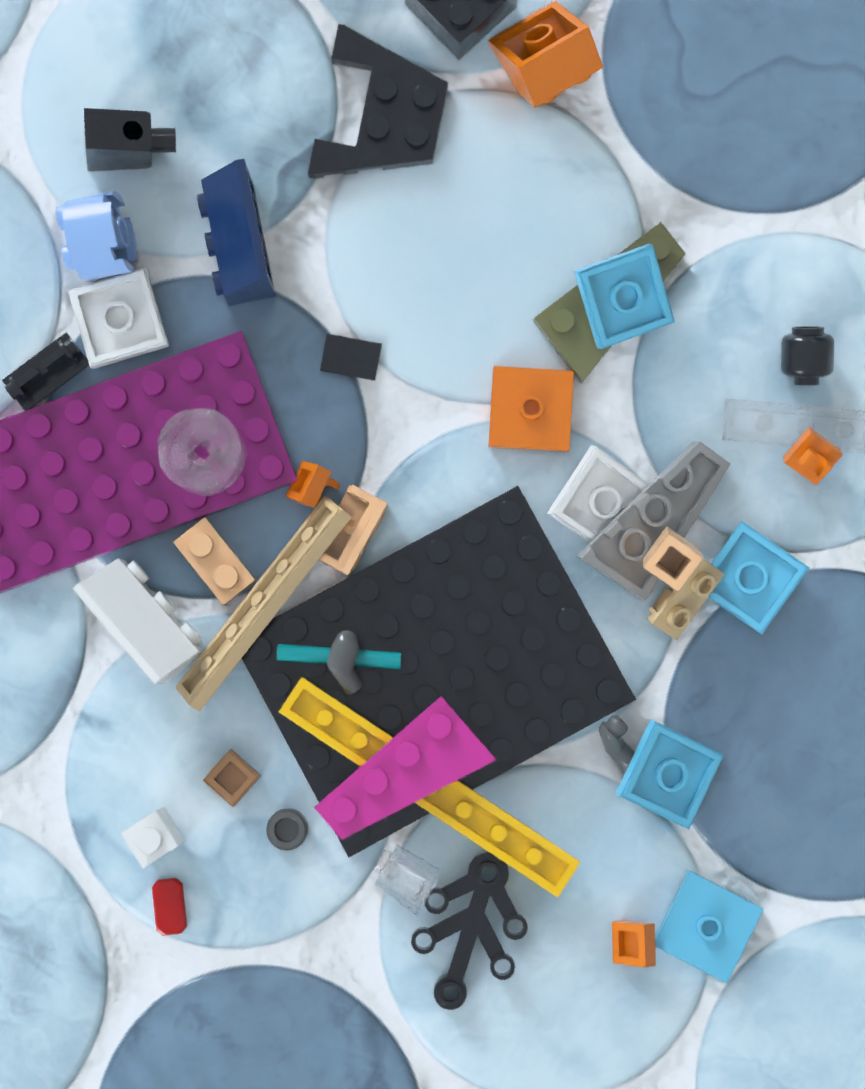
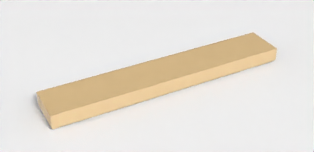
(262, 603)

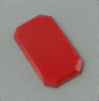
(169, 906)

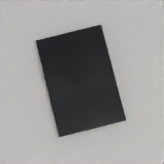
(351, 357)

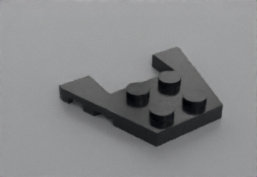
(398, 114)

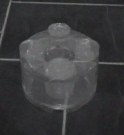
(177, 454)

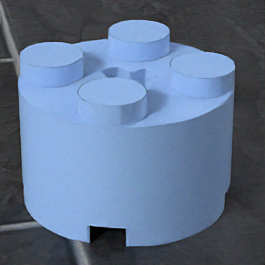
(97, 236)

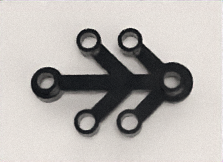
(471, 922)

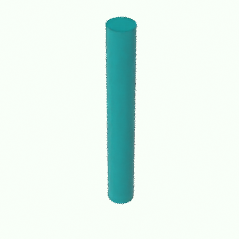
(320, 655)

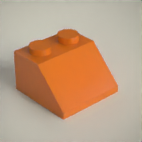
(546, 53)

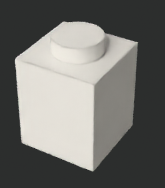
(153, 837)

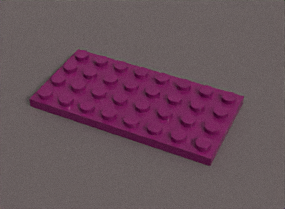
(87, 466)

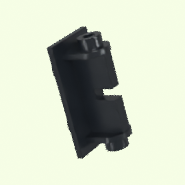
(45, 372)

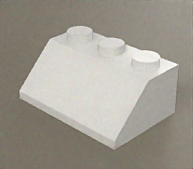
(140, 620)

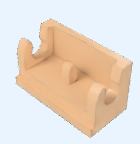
(354, 538)

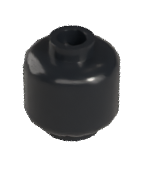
(807, 354)

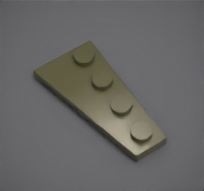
(566, 320)

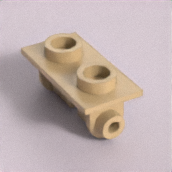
(676, 609)

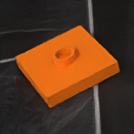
(531, 409)

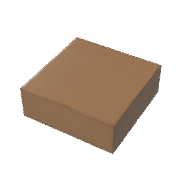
(232, 777)

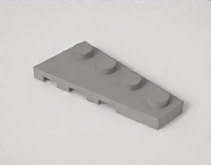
(668, 501)

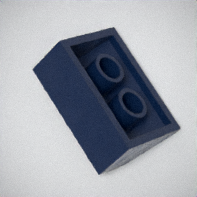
(235, 235)

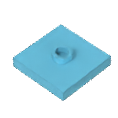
(624, 296)
(756, 577)
(669, 774)
(707, 926)

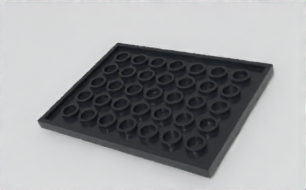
(476, 621)

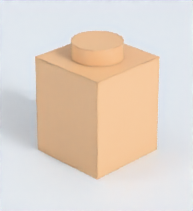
(672, 559)

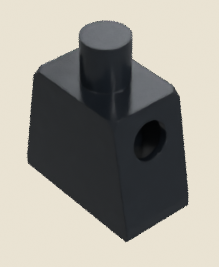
(111, 137)

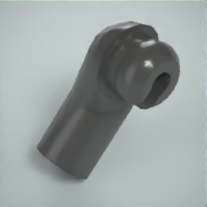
(342, 661)
(613, 743)

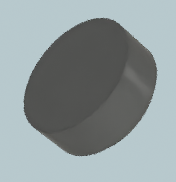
(287, 829)

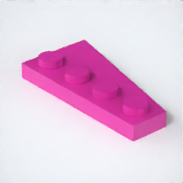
(412, 765)

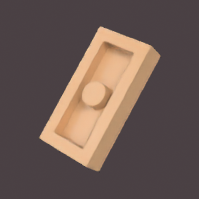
(214, 561)

